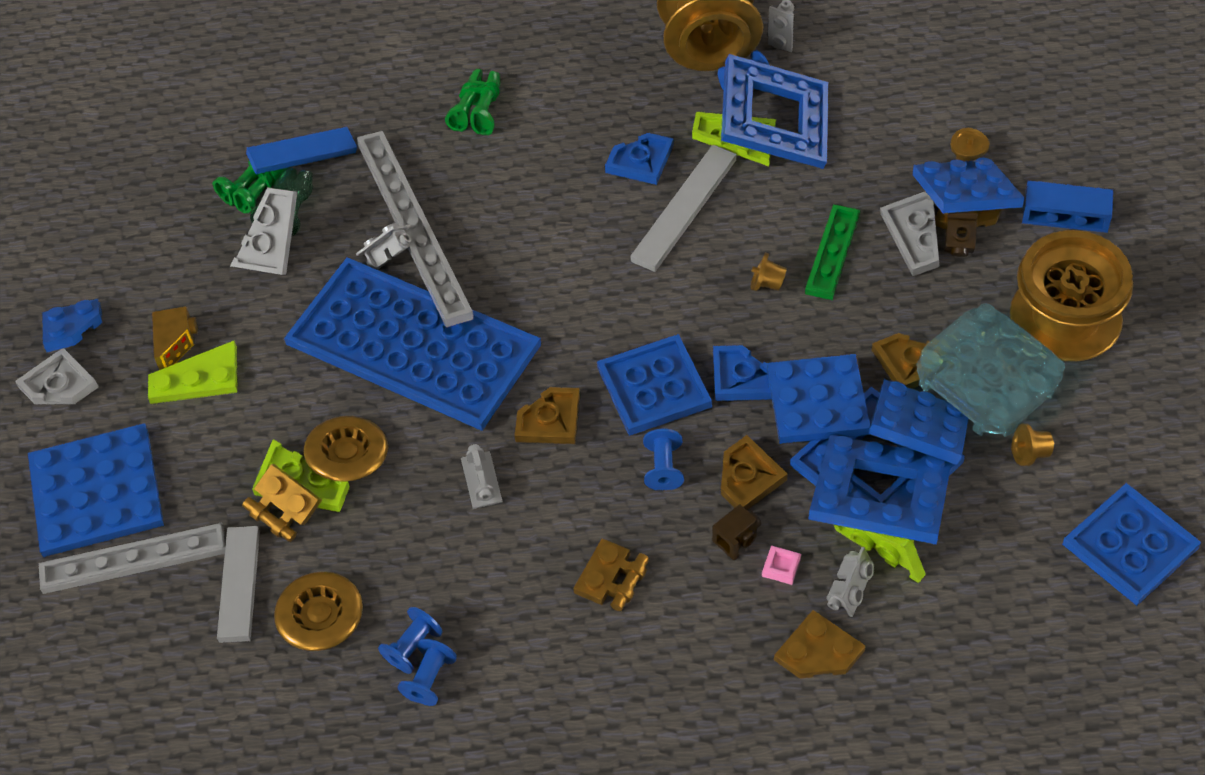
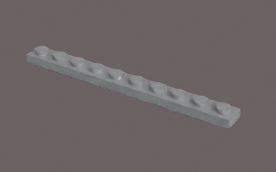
(423, 246)

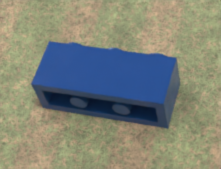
(1067, 206)

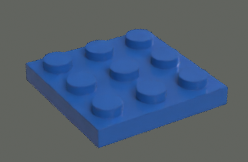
(967, 185)
(654, 384)
(818, 398)
(919, 422)
(1131, 544)

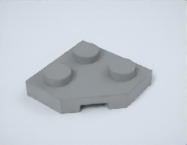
(57, 381)

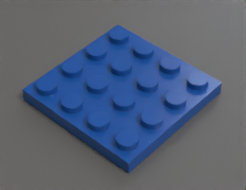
(94, 490)

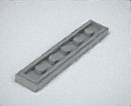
(683, 208)
(132, 558)

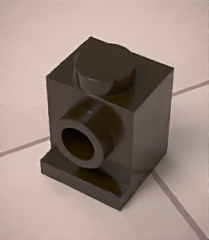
(963, 222)
(736, 531)

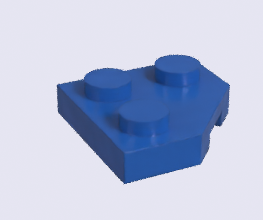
(641, 159)
(65, 325)
(739, 375)

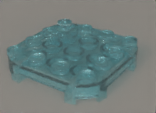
(990, 370)

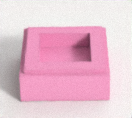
(781, 565)

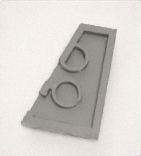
(914, 231)
(269, 238)

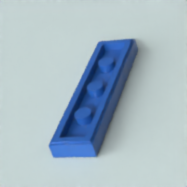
(301, 150)

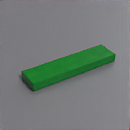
(832, 252)

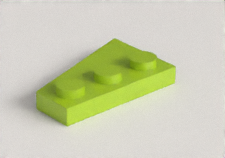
(708, 129)
(196, 377)
(330, 491)
(891, 548)

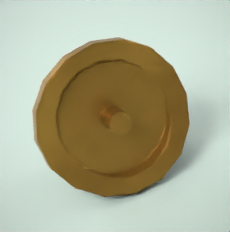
(969, 144)
(767, 274)
(1031, 444)

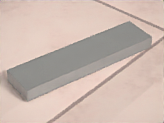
(238, 584)

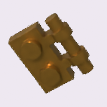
(286, 494)
(603, 570)

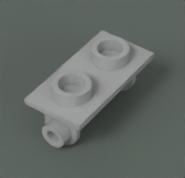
(781, 26)
(391, 239)
(481, 477)
(857, 570)

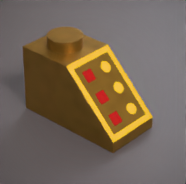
(172, 335)

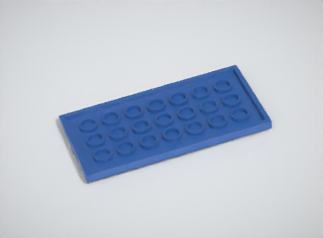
(399, 341)

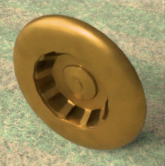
(347, 456)
(322, 620)

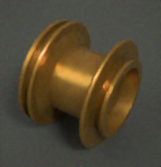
(707, 31)
(1073, 293)

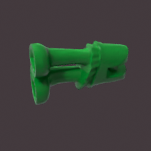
(479, 94)
(237, 192)

